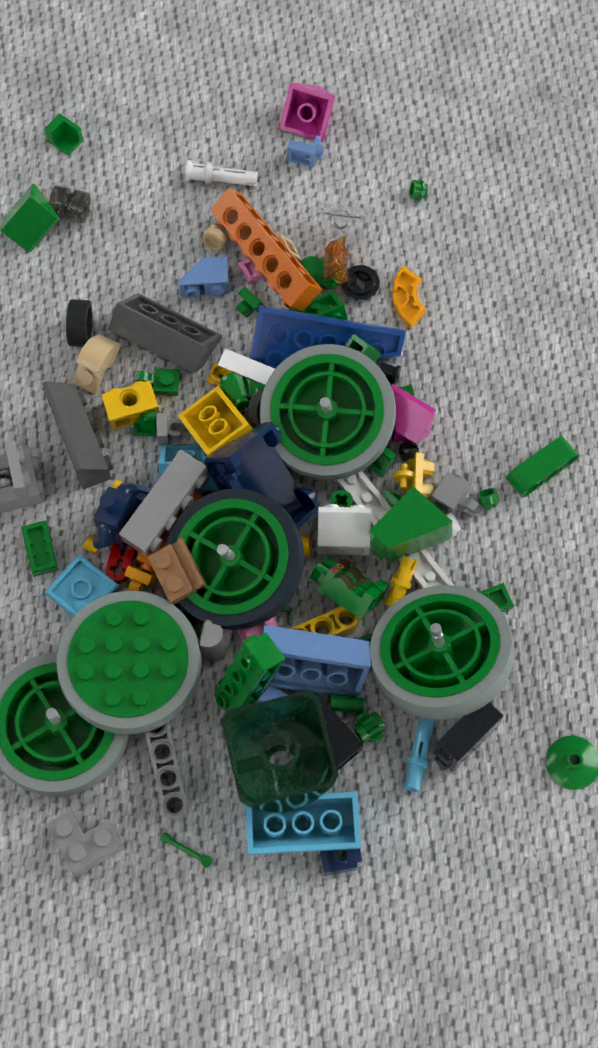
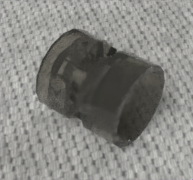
(70, 204)

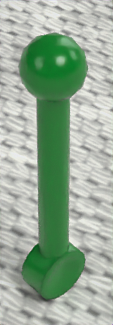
(205, 860)

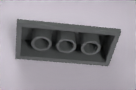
(163, 332)
(77, 433)

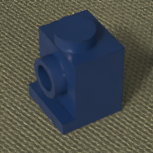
(332, 865)

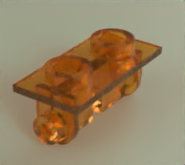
(336, 260)

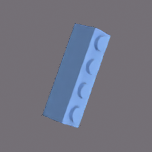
(320, 662)

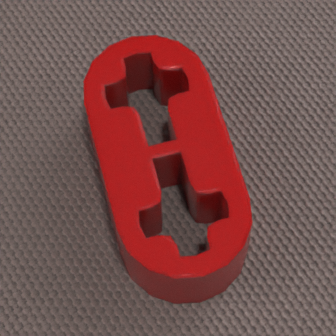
(114, 559)

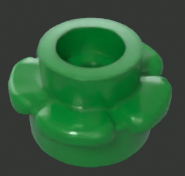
(418, 189)

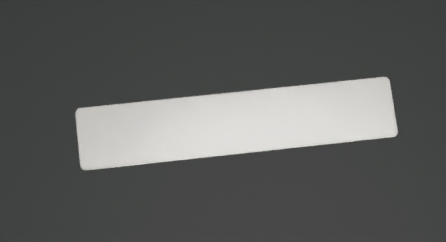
(245, 366)

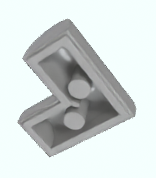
(214, 641)

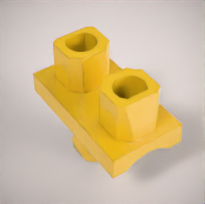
(413, 473)

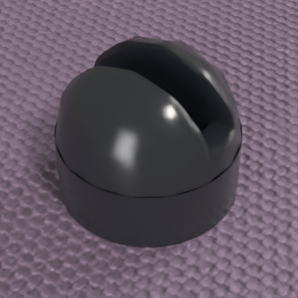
(407, 454)

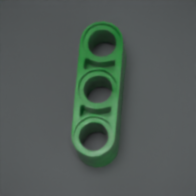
(542, 466)

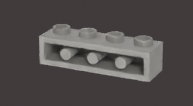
(165, 503)

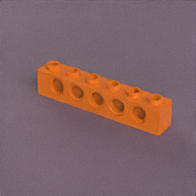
(255, 235)

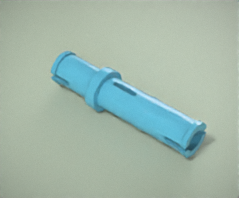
(417, 760)

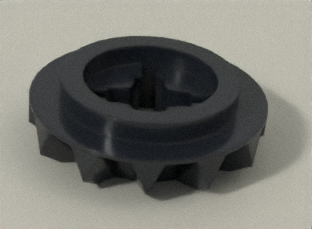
(364, 274)

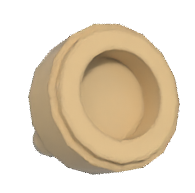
(214, 237)

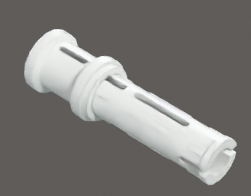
(210, 173)

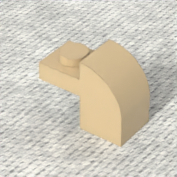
(95, 357)

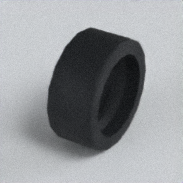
(79, 322)

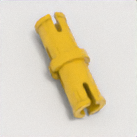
(402, 580)

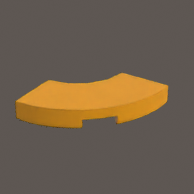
(405, 297)

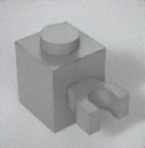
(452, 495)

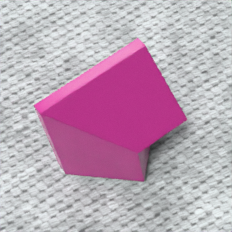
(307, 110)
(412, 419)

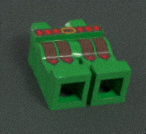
(348, 586)

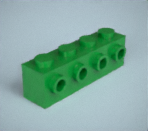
(249, 673)

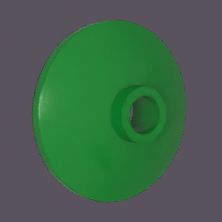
(563, 771)

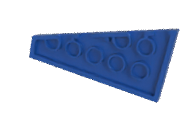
(285, 332)

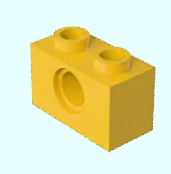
(122, 415)

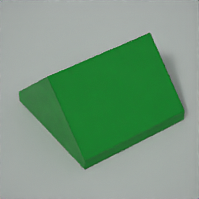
(29, 219)

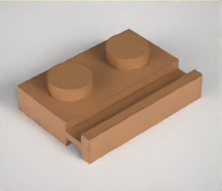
(176, 571)

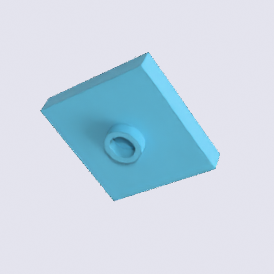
(80, 586)

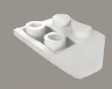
(344, 530)

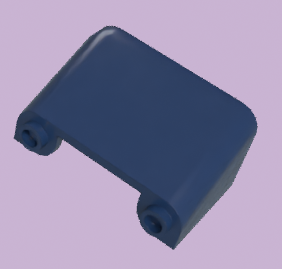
(256, 466)

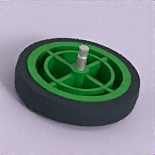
(245, 555)

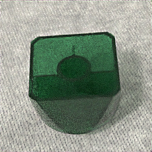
(276, 725)

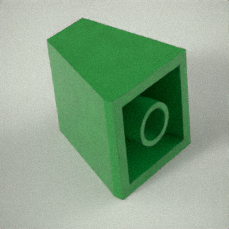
(409, 527)

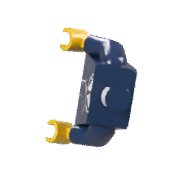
(112, 515)

